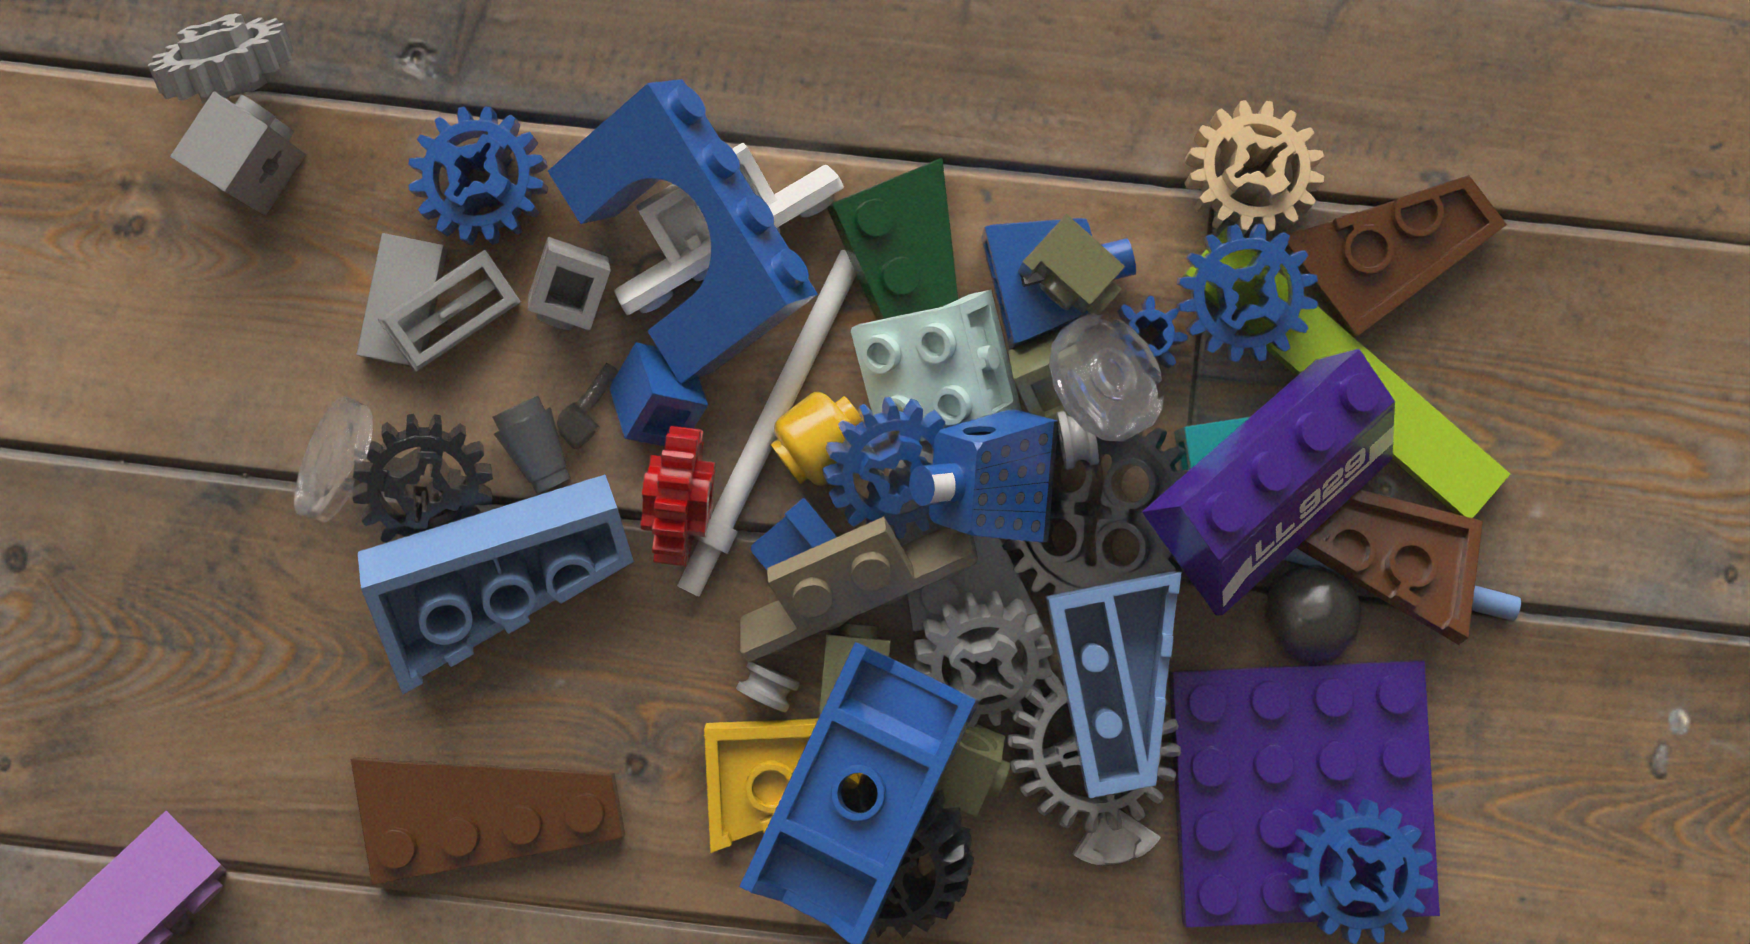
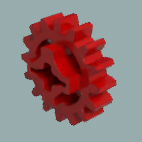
(678, 496)

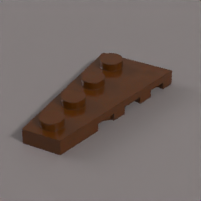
(458, 816)

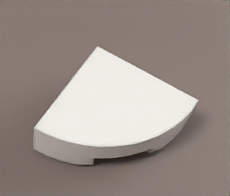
(1118, 845)

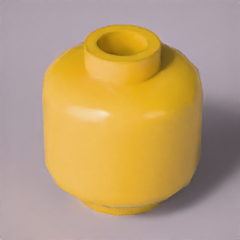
(805, 433)

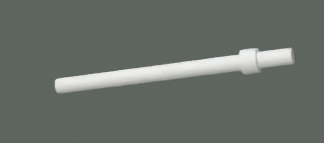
(734, 496)

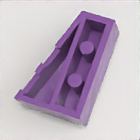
(139, 891)

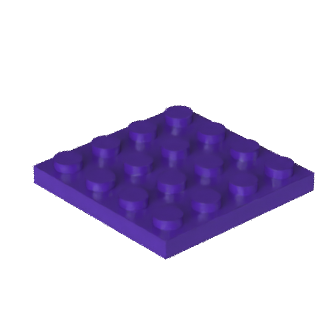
(1270, 752)

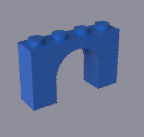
(751, 270)

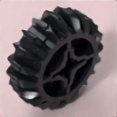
(913, 896)

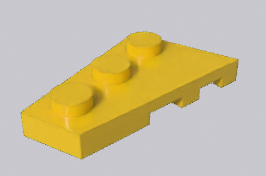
(749, 773)

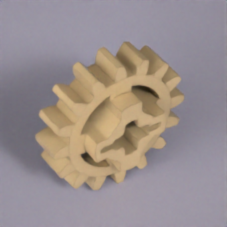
(1243, 146)

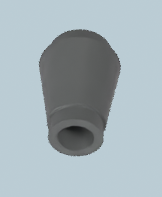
(533, 443)

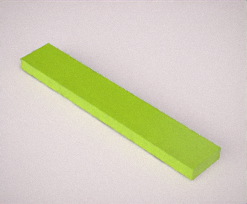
(1423, 438)

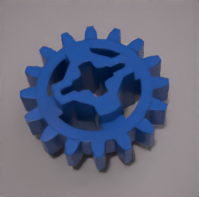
(468, 197)
(1270, 307)
(860, 454)
(1337, 884)

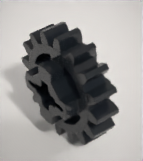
(399, 476)

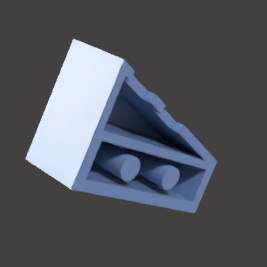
(1114, 673)

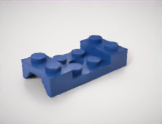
(902, 736)

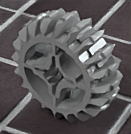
(1064, 753)

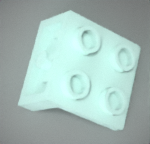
(941, 358)

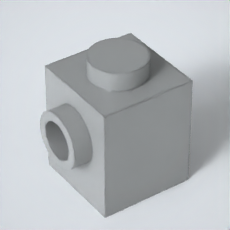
(568, 285)

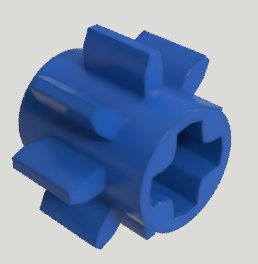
(1162, 323)

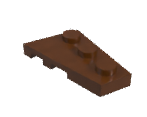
(1393, 250)
(1406, 556)

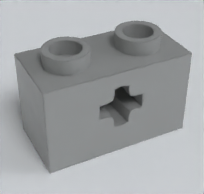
(240, 150)

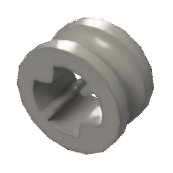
(1075, 442)
(768, 686)

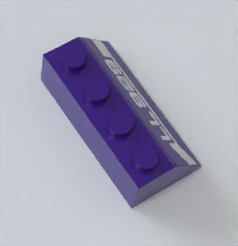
(1277, 477)

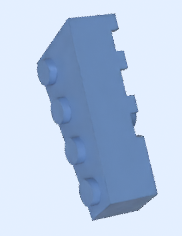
(488, 573)

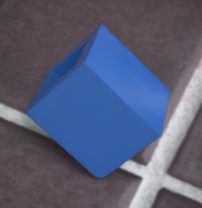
(652, 398)
(792, 535)

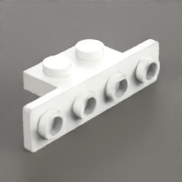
(685, 236)

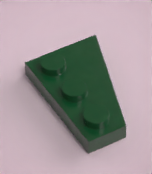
(900, 241)

